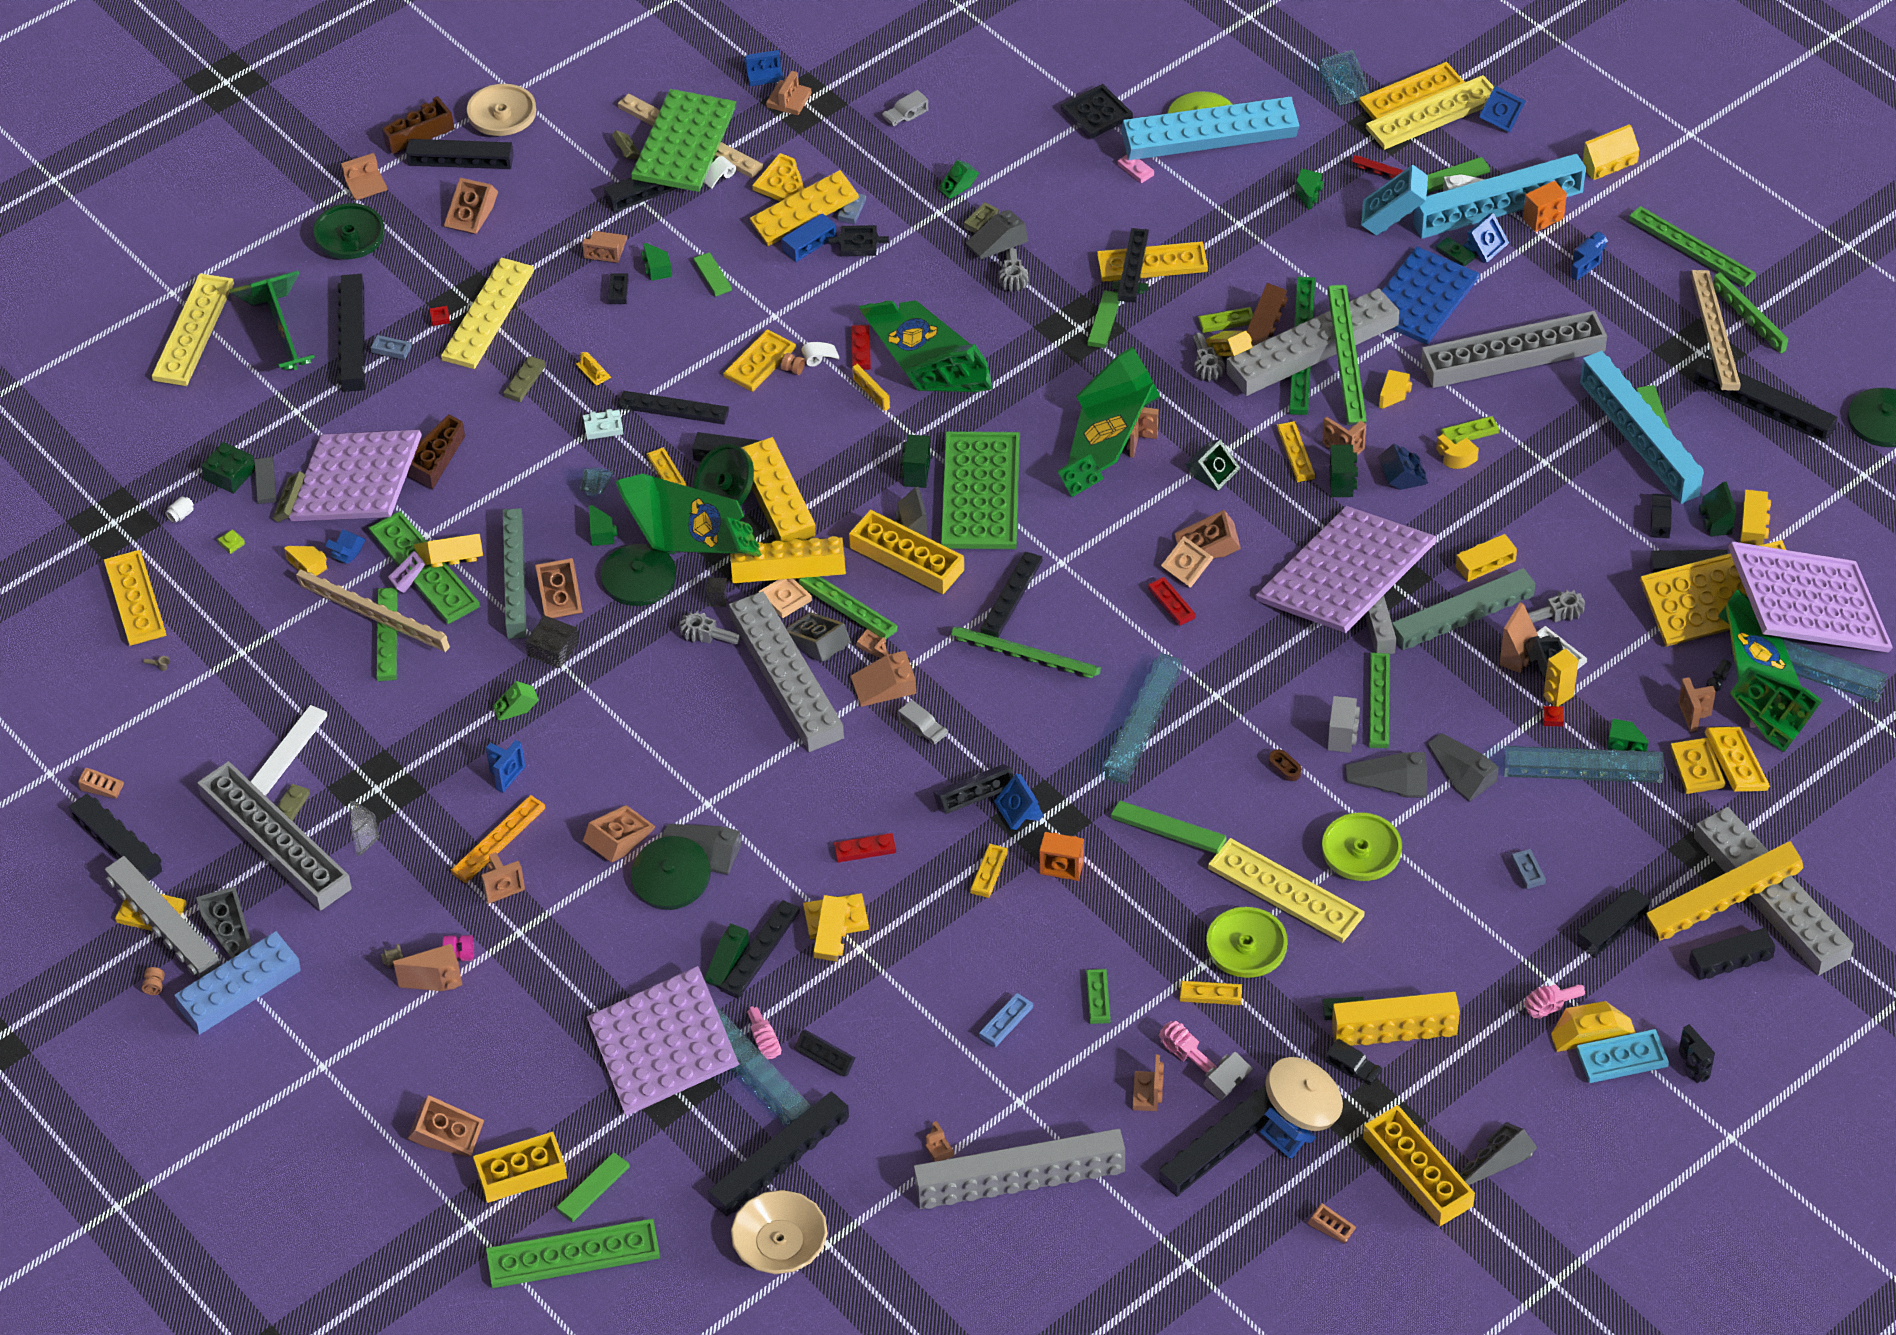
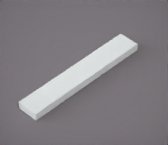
(289, 749)

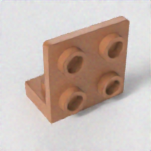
(363, 176)
(604, 246)
(1145, 427)
(1337, 435)
(1148, 1088)

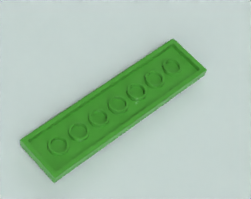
(436, 584)
(573, 1253)

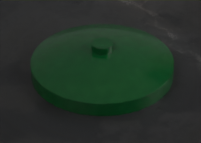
(349, 231)
(1874, 416)
(726, 472)
(638, 575)
(670, 873)

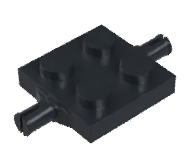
(858, 240)

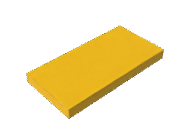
(759, 360)
(1737, 759)

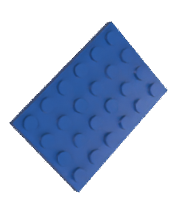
(1427, 293)

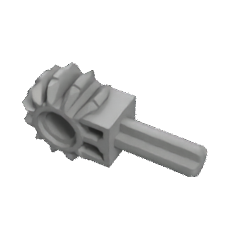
(1013, 274)
(1208, 363)
(1560, 607)
(704, 629)

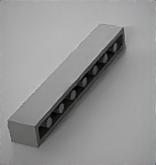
(162, 917)

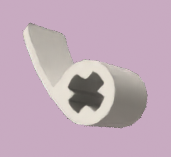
(719, 168)
(814, 352)

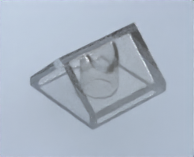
(363, 827)

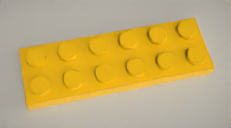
(1410, 90)
(803, 206)
(1158, 261)
(135, 597)

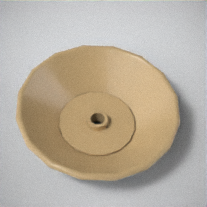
(775, 1217)

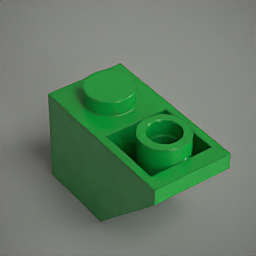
(958, 179)
(1308, 186)
(657, 262)
(1626, 737)

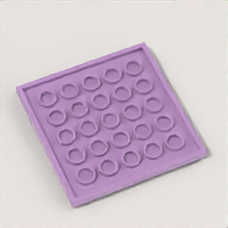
(355, 475)
(662, 1041)

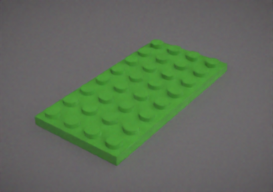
(684, 140)
(981, 490)

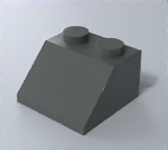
(912, 512)

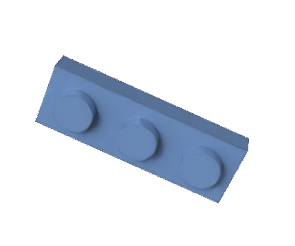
(1006, 1020)

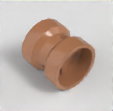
(792, 363)
(152, 983)

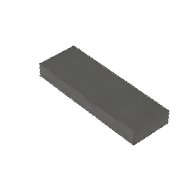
(265, 480)

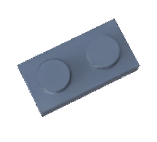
(851, 211)
(391, 347)
(1528, 869)

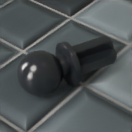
(1719, 674)

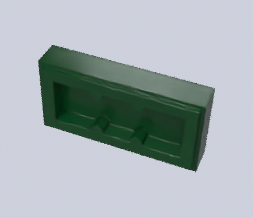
(1455, 252)

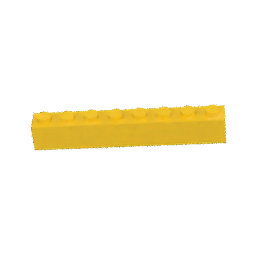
(1724, 891)

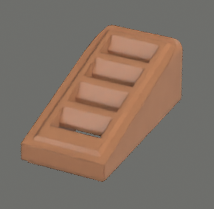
(89, 778)
(1322, 1226)

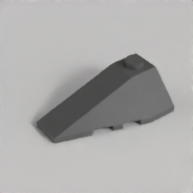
(1466, 768)
(1397, 773)
(718, 842)
(226, 920)
(1505, 1148)

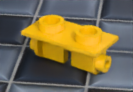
(592, 369)

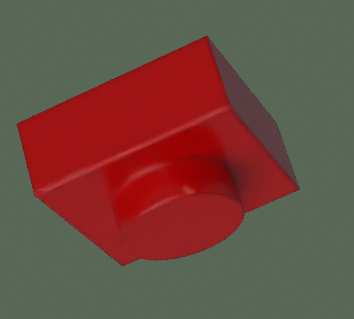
(439, 315)
(1553, 716)

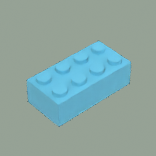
(1394, 200)

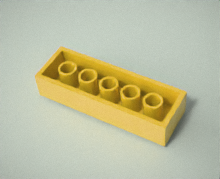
(778, 493)
(906, 551)
(790, 560)
(1396, 1019)
(1418, 1165)

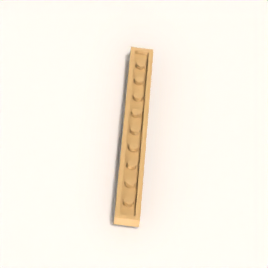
(649, 114)
(1715, 330)
(372, 610)

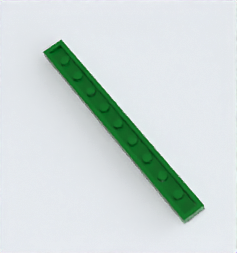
(1304, 312)

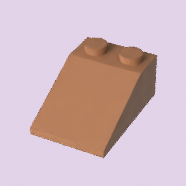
(470, 205)
(1213, 534)
(559, 588)
(1515, 636)
(885, 679)
(617, 833)
(429, 970)
(445, 1127)

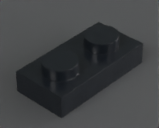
(618, 288)

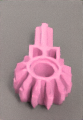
(1550, 999)
(763, 1034)
(1183, 1045)

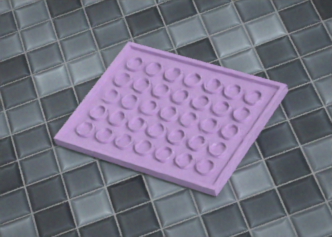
(1346, 569)
(1809, 597)

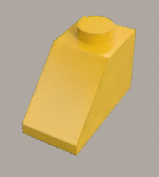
(1394, 388)
(306, 558)

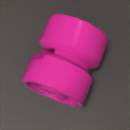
(467, 943)

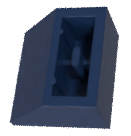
(1402, 468)

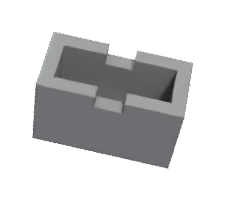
(1229, 1074)

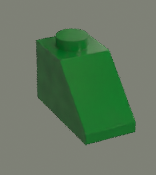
(601, 527)

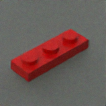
(1377, 166)
(861, 346)
(1171, 601)
(865, 847)

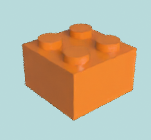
(1544, 206)
(1061, 856)

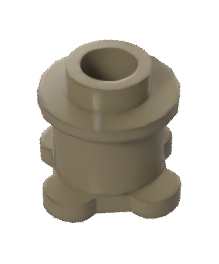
(391, 955)

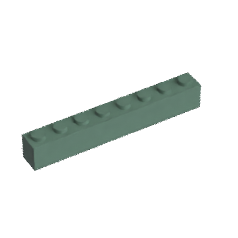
(514, 573)
(1463, 609)

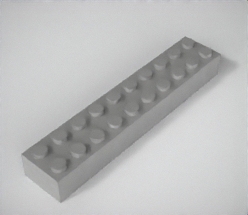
(1308, 343)
(1513, 349)
(786, 671)
(274, 836)
(1783, 904)
(1019, 1169)

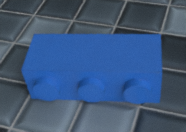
(808, 237)

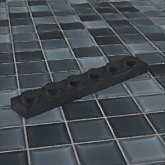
(1133, 265)
(673, 407)
(1011, 594)
(760, 949)

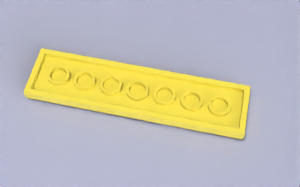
(1430, 113)
(487, 313)
(192, 329)
(1286, 890)

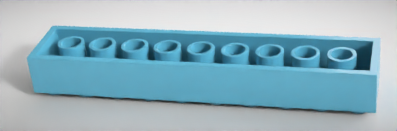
(1210, 128)
(1495, 195)
(1641, 427)

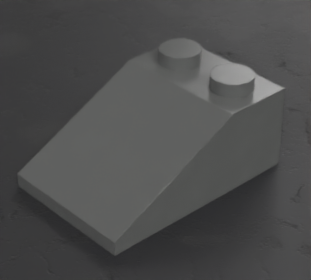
(998, 235)
(819, 635)

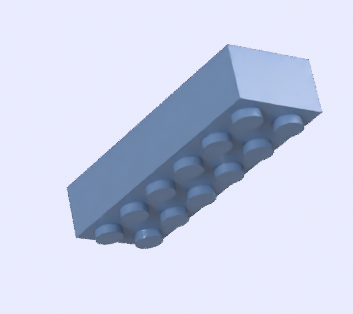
(237, 982)

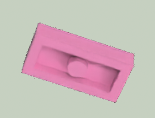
(1136, 168)

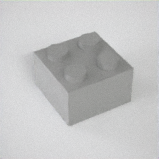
(1343, 724)

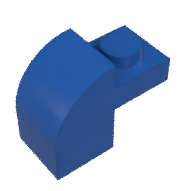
(346, 547)

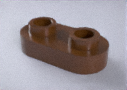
(1287, 767)

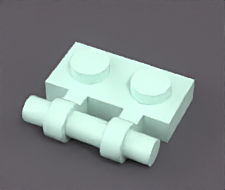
(603, 424)

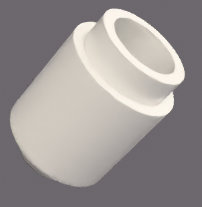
(179, 509)

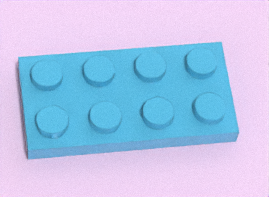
(1622, 1056)

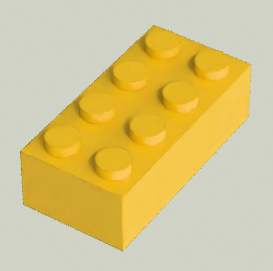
(520, 1167)

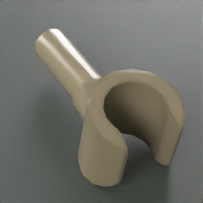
(162, 662)

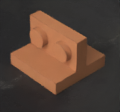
(789, 95)
(1695, 703)
(501, 879)

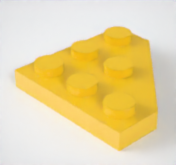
(780, 179)

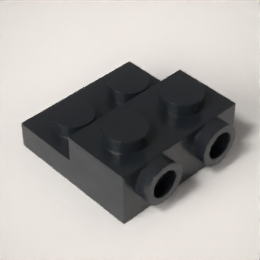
(1542, 649)
(1697, 1054)

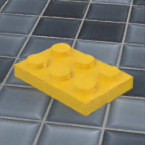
(1697, 765)
(129, 917)
(856, 922)

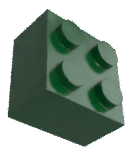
(915, 461)
(228, 467)
(1343, 470)

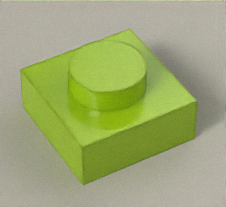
(231, 541)

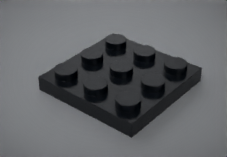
(1096, 111)

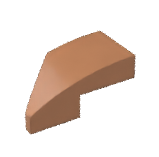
(872, 644)
(937, 1144)

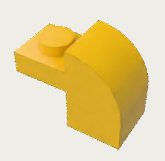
(1457, 455)

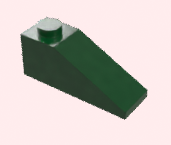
(727, 955)

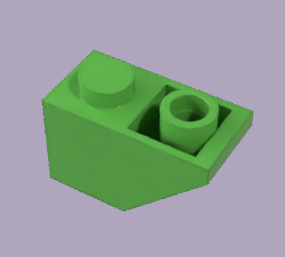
(515, 701)

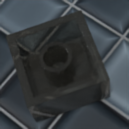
(552, 641)

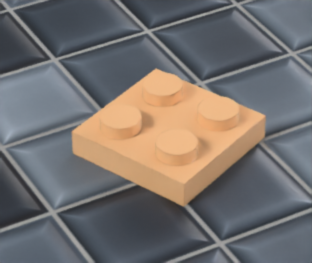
(1187, 561)
(786, 596)

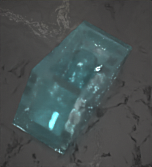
(595, 480)

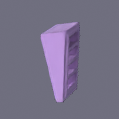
(398, 577)

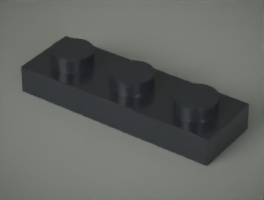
(824, 1053)

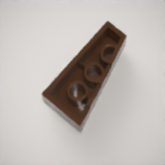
(426, 123)
(1267, 314)
(436, 451)

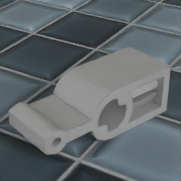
(907, 108)
(921, 722)

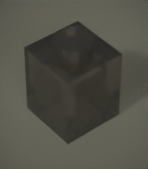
(716, 592)

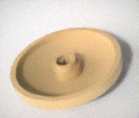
(501, 109)
(1304, 1094)

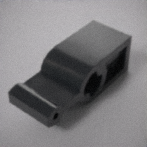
(1661, 516)
(1352, 1062)

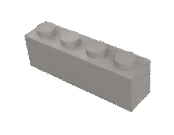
(1381, 627)

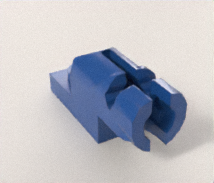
(1588, 255)

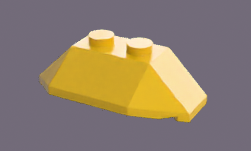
(1589, 1024)

